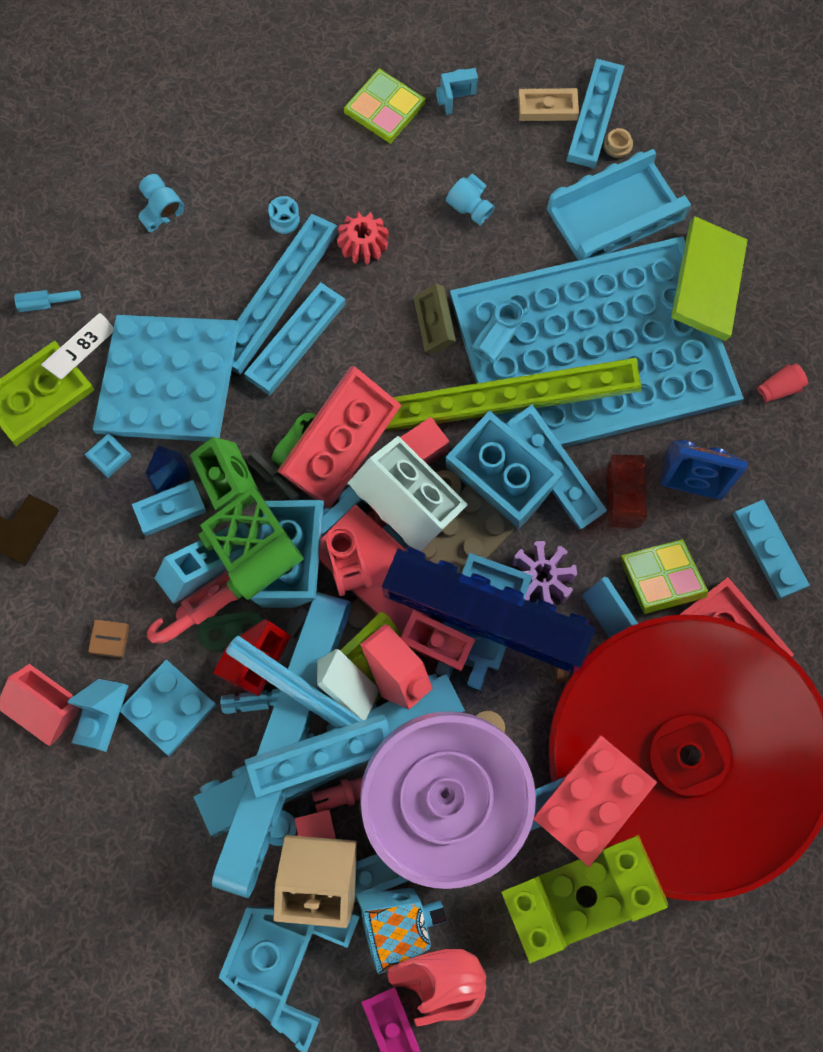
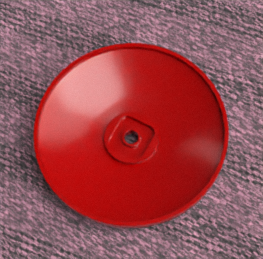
(760, 740)

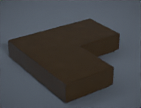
(24, 533)

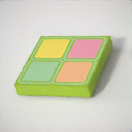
(384, 105)
(663, 576)

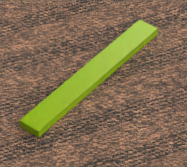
(518, 393)

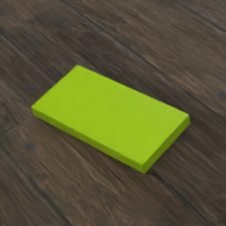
(709, 279)

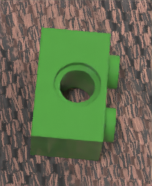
(222, 471)

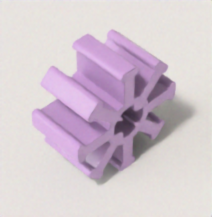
(554, 577)

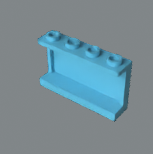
(616, 207)

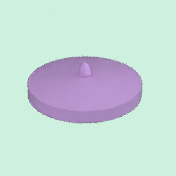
(447, 800)

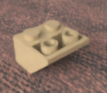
(316, 881)

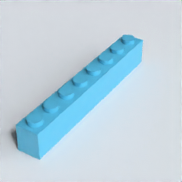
(220, 800)

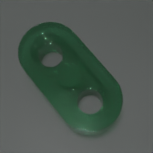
(229, 625)

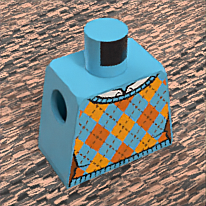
(397, 925)

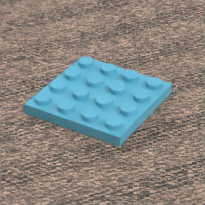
(166, 378)

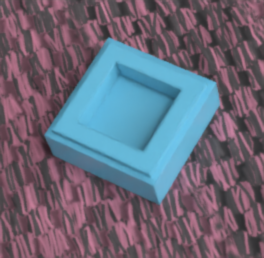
(108, 455)

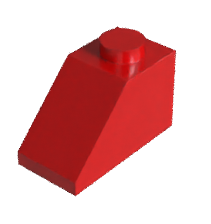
(267, 639)

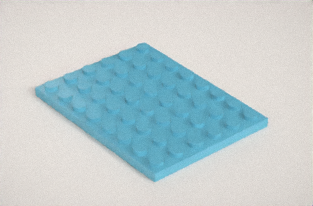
(602, 314)

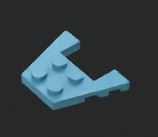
(266, 962)

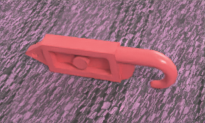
(195, 609)

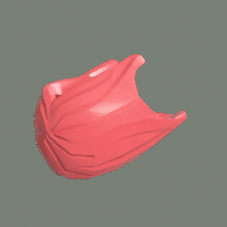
(446, 981)

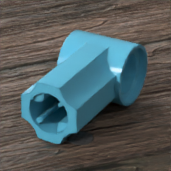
(498, 332)

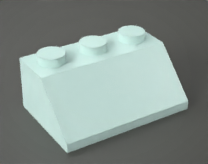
(407, 493)

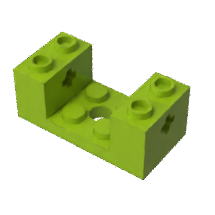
(548, 906)

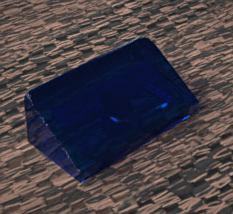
(166, 469)

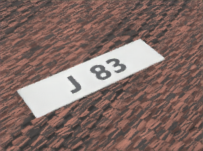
(79, 346)

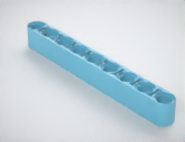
(288, 724)

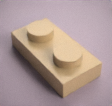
(548, 104)

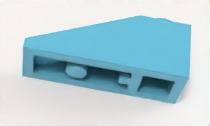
(195, 566)

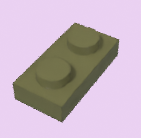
(434, 319)

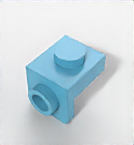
(455, 85)

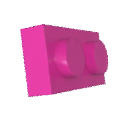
(390, 1022)

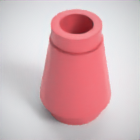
(783, 383)

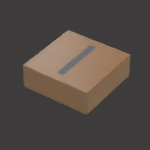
(108, 639)

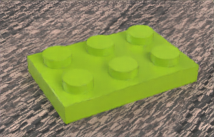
(36, 396)

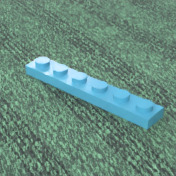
(281, 288)

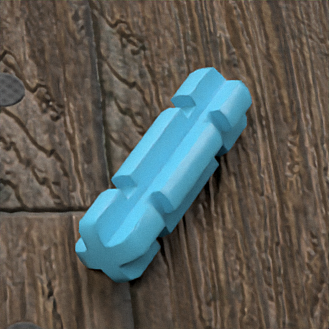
(248, 701)

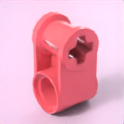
(349, 566)

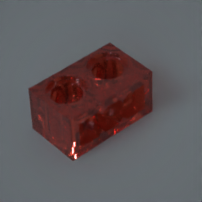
(626, 491)

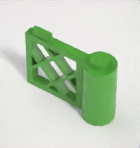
(262, 559)

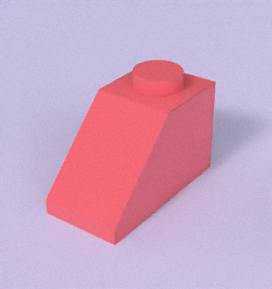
(396, 668)

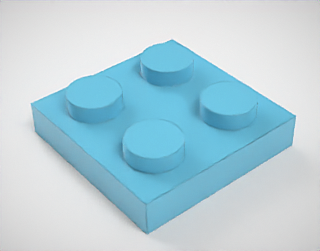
(167, 707)

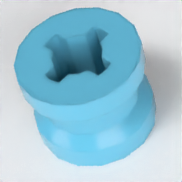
(284, 207)

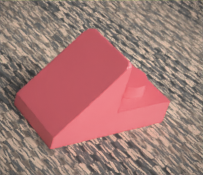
(437, 640)

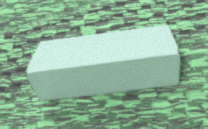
(346, 683)

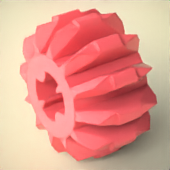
(357, 247)

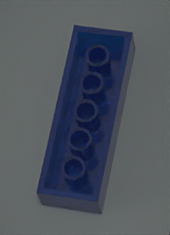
(488, 611)

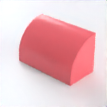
(37, 704)

